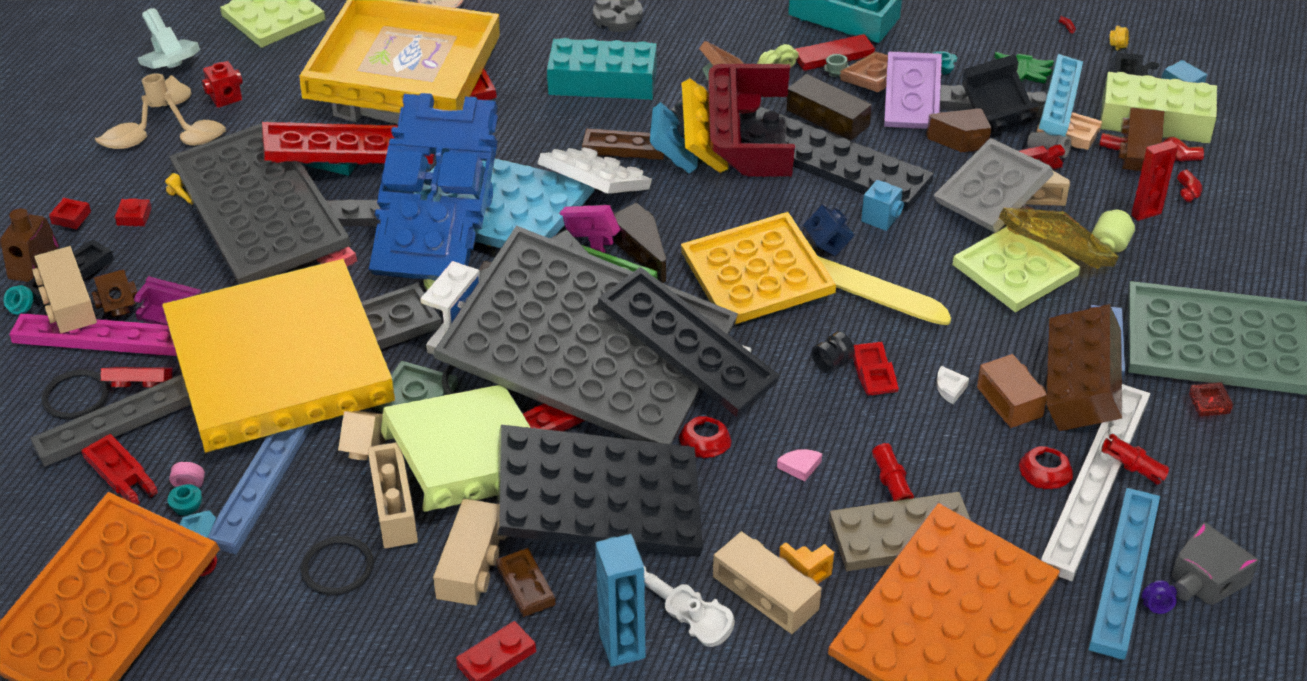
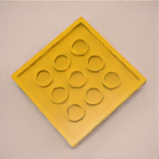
(758, 267)

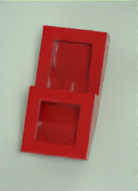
(874, 369)

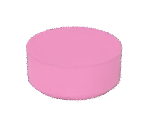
(186, 473)

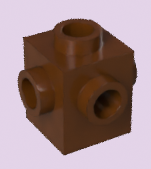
(114, 282)

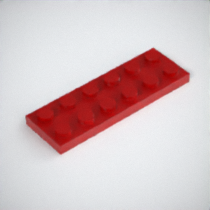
(326, 142)

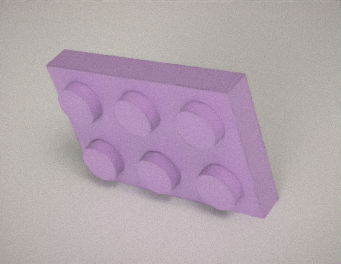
(912, 89)

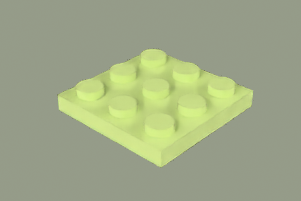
(271, 19)
(1015, 268)

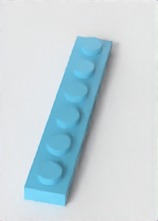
(1061, 96)

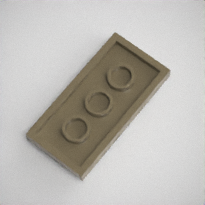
(879, 532)

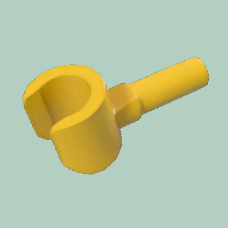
(175, 187)

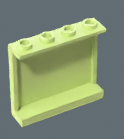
(453, 442)

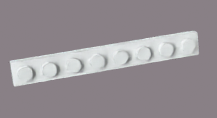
(1092, 488)

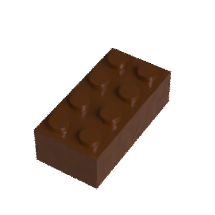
(1084, 368)

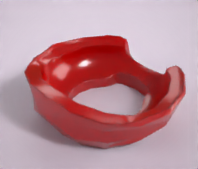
(705, 446)
(1043, 476)

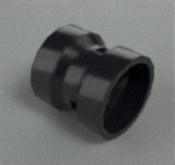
(830, 353)

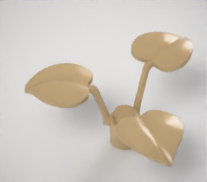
(158, 94)

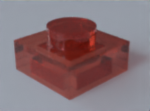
(1210, 399)

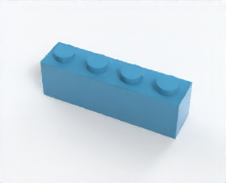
(621, 599)

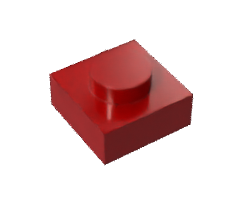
(133, 212)
(70, 213)

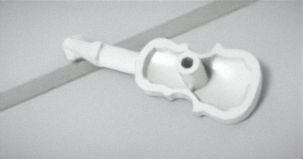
(708, 621)

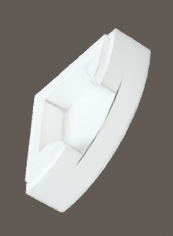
(951, 384)

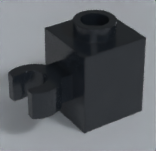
(1131, 64)

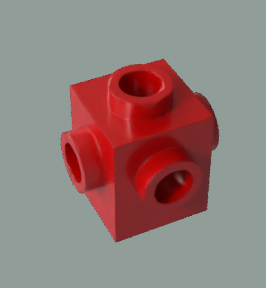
(222, 83)

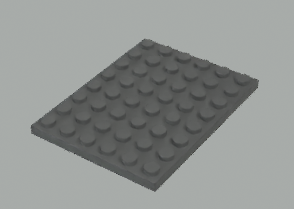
(543, 336)

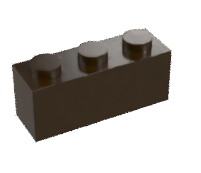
(828, 107)

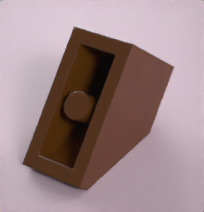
(959, 129)

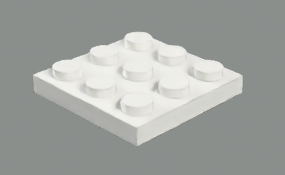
(595, 171)

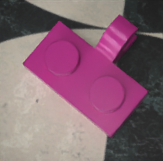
(592, 222)

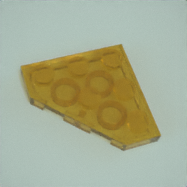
(1059, 233)

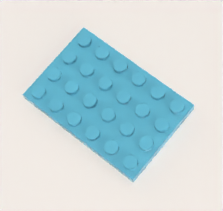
(524, 199)

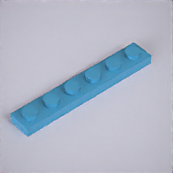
(1124, 574)

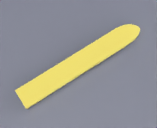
(887, 293)

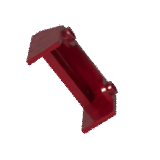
(739, 90)

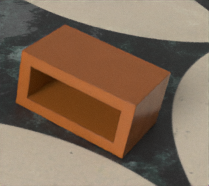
(1012, 390)

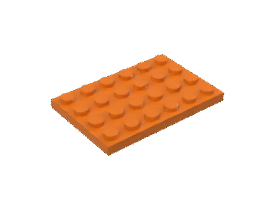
(102, 596)
(945, 605)

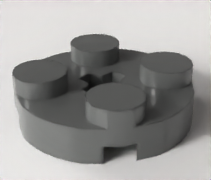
(617, 14)

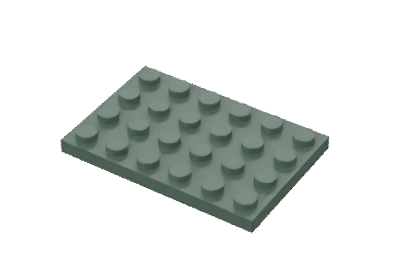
(1217, 337)

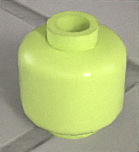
(1114, 230)

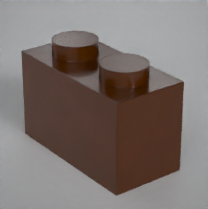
(1141, 130)

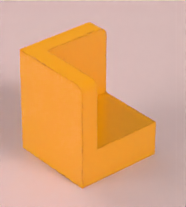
(814, 564)

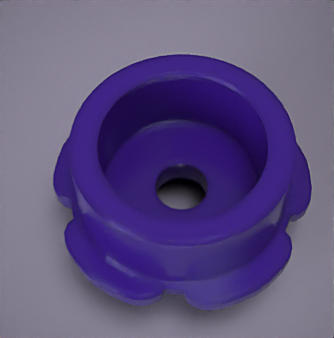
(1159, 597)

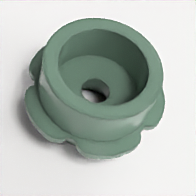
(835, 64)

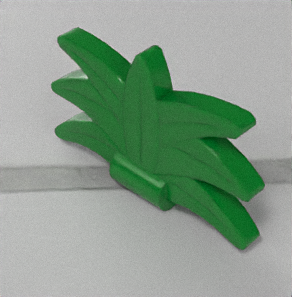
(1031, 68)

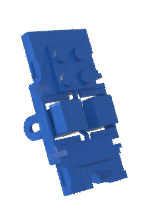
(426, 235)

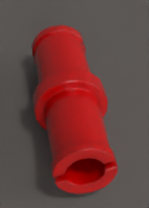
(1135, 459)
(892, 473)

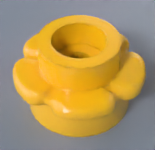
(1119, 37)

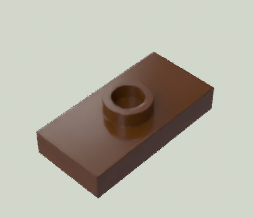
(525, 582)

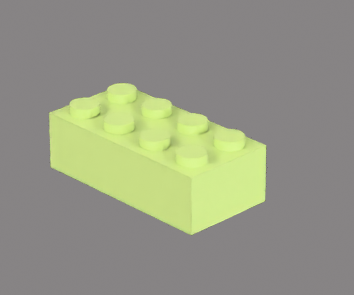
(1187, 105)

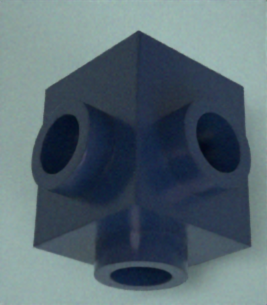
(823, 227)

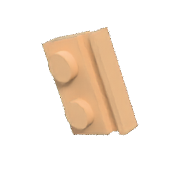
(1082, 130)

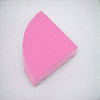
(800, 463)

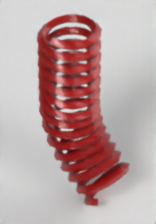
(1066, 21)

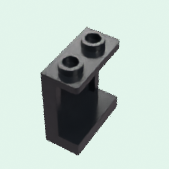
(999, 93)

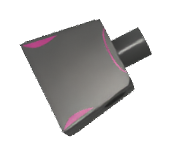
(1212, 567)

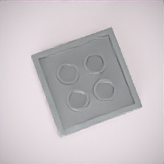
(993, 180)

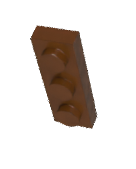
(621, 144)

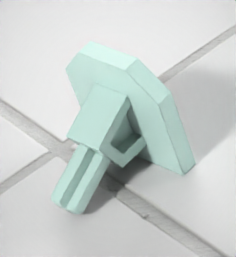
(167, 48)

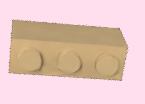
(63, 290)
(392, 495)
(468, 554)
(767, 582)

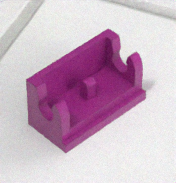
(157, 292)

